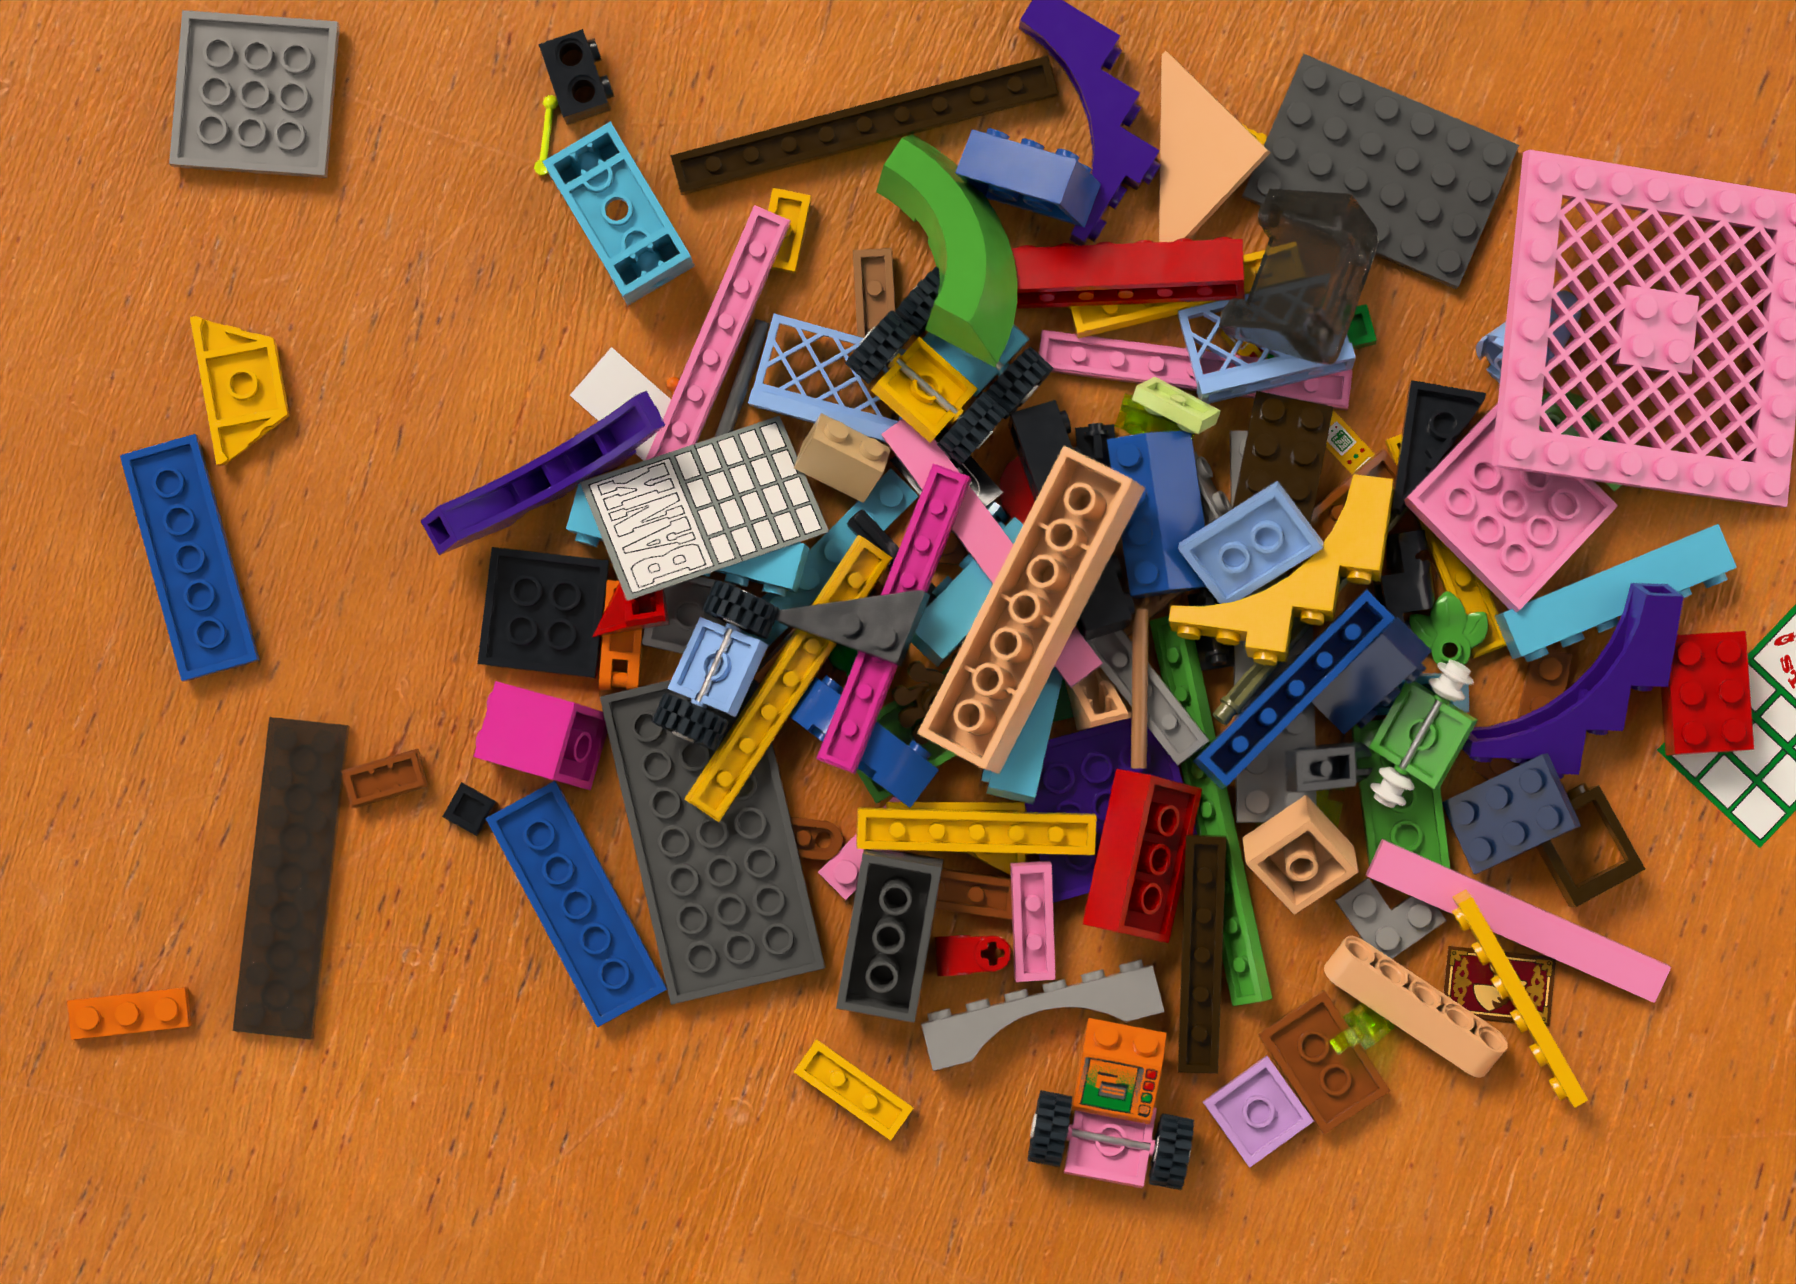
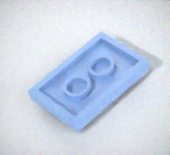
(1251, 545)

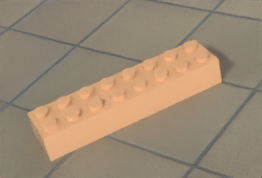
(1031, 610)

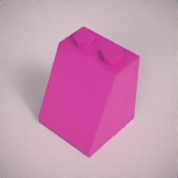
(542, 735)

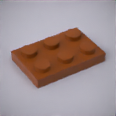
(1327, 1083)

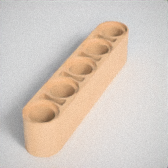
(1415, 1006)

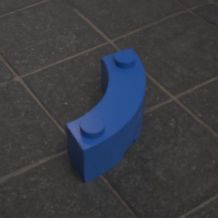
(886, 759)

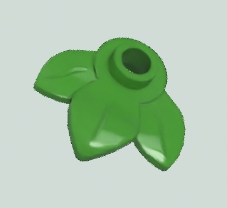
(1448, 625)

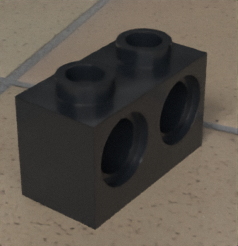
(569, 79)

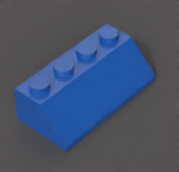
(1165, 513)

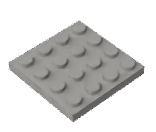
(254, 94)

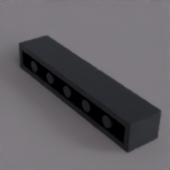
(1039, 438)

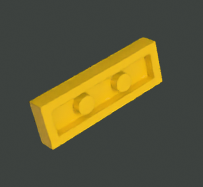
(853, 1089)

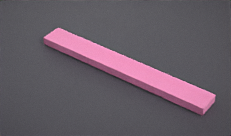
(721, 332)
(1142, 361)
(981, 535)
(1521, 921)

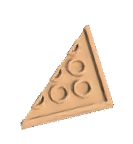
(1201, 153)

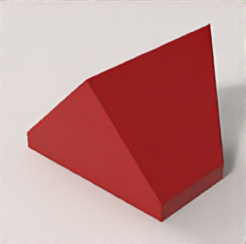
(633, 614)

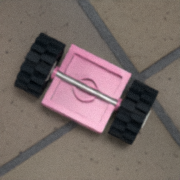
(1110, 1146)

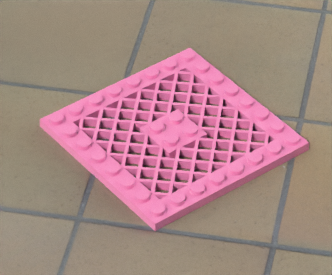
(1651, 332)

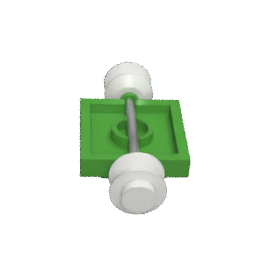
(1422, 734)

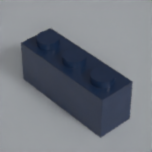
(1373, 677)

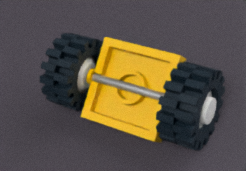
(924, 388)

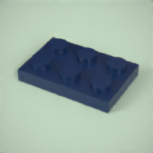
(1511, 813)

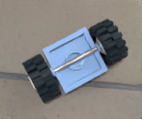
(716, 666)

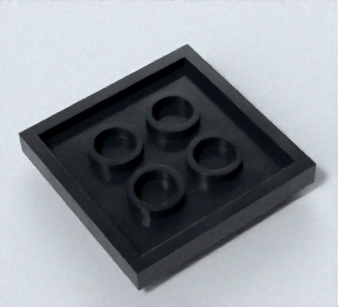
(543, 612)

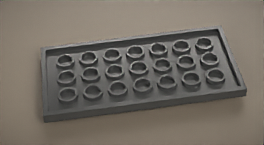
(722, 893)

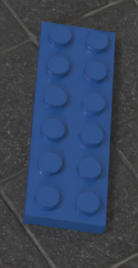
(189, 557)
(576, 903)

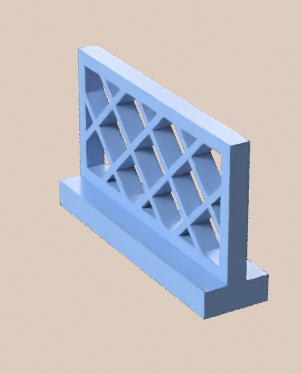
(1249, 377)
(806, 407)

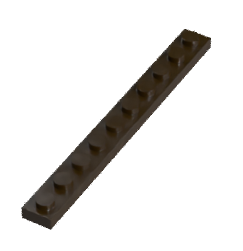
(864, 125)

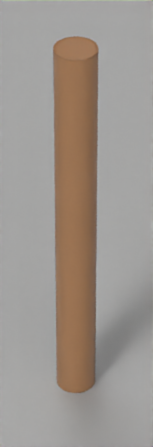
(1139, 689)

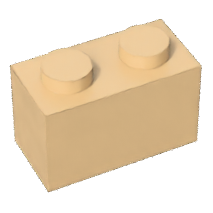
(842, 458)

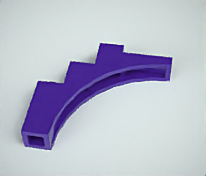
(1083, 51)
(546, 477)
(1634, 658)

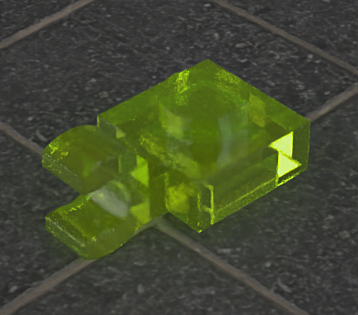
(1364, 1027)

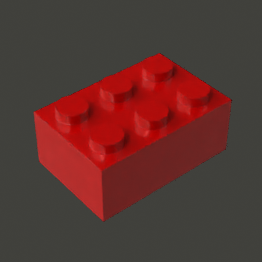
(1708, 695)

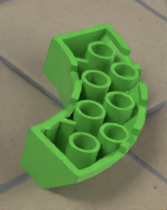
(968, 247)

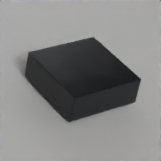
(469, 809)

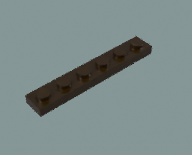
(1201, 953)

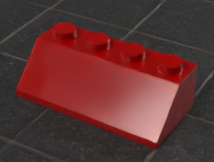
(1142, 855)

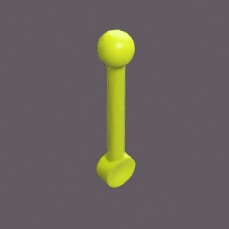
(550, 103)

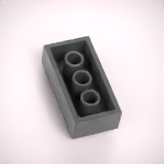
(889, 934)

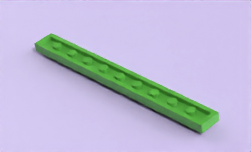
(1241, 942)

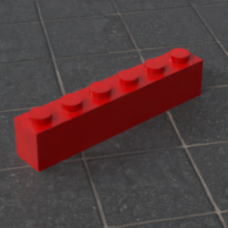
(1129, 273)

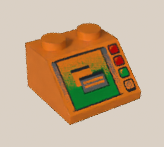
(1119, 1071)

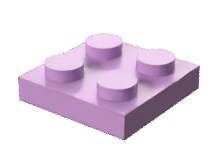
(1258, 1111)

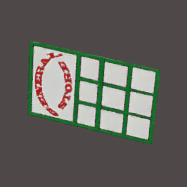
(1759, 784)

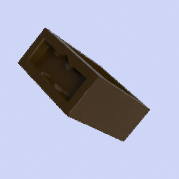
(1606, 879)

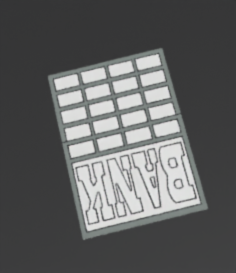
(703, 507)

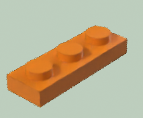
(129, 1013)

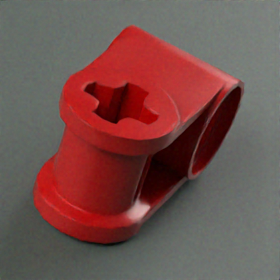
(964, 956)

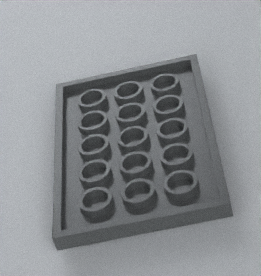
(1406, 164)

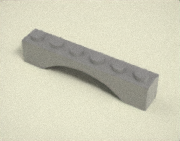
(960, 1036)

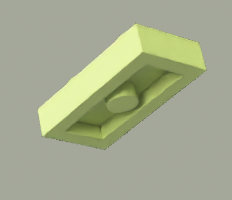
(1168, 401)

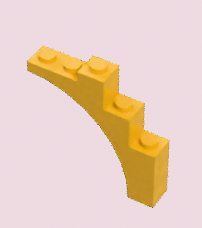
(1266, 618)

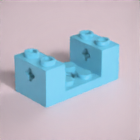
(643, 246)

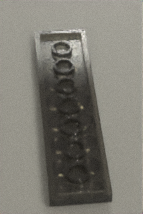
(291, 878)

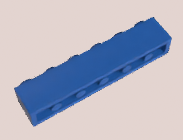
(1294, 689)

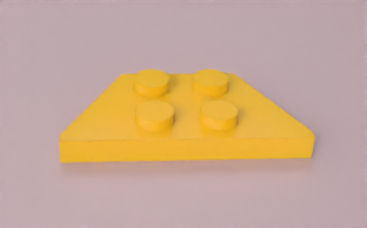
(239, 385)

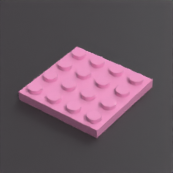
(1505, 521)

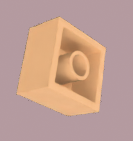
(1300, 854)

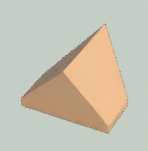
(1097, 701)

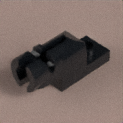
(1411, 581)
(1325, 766)

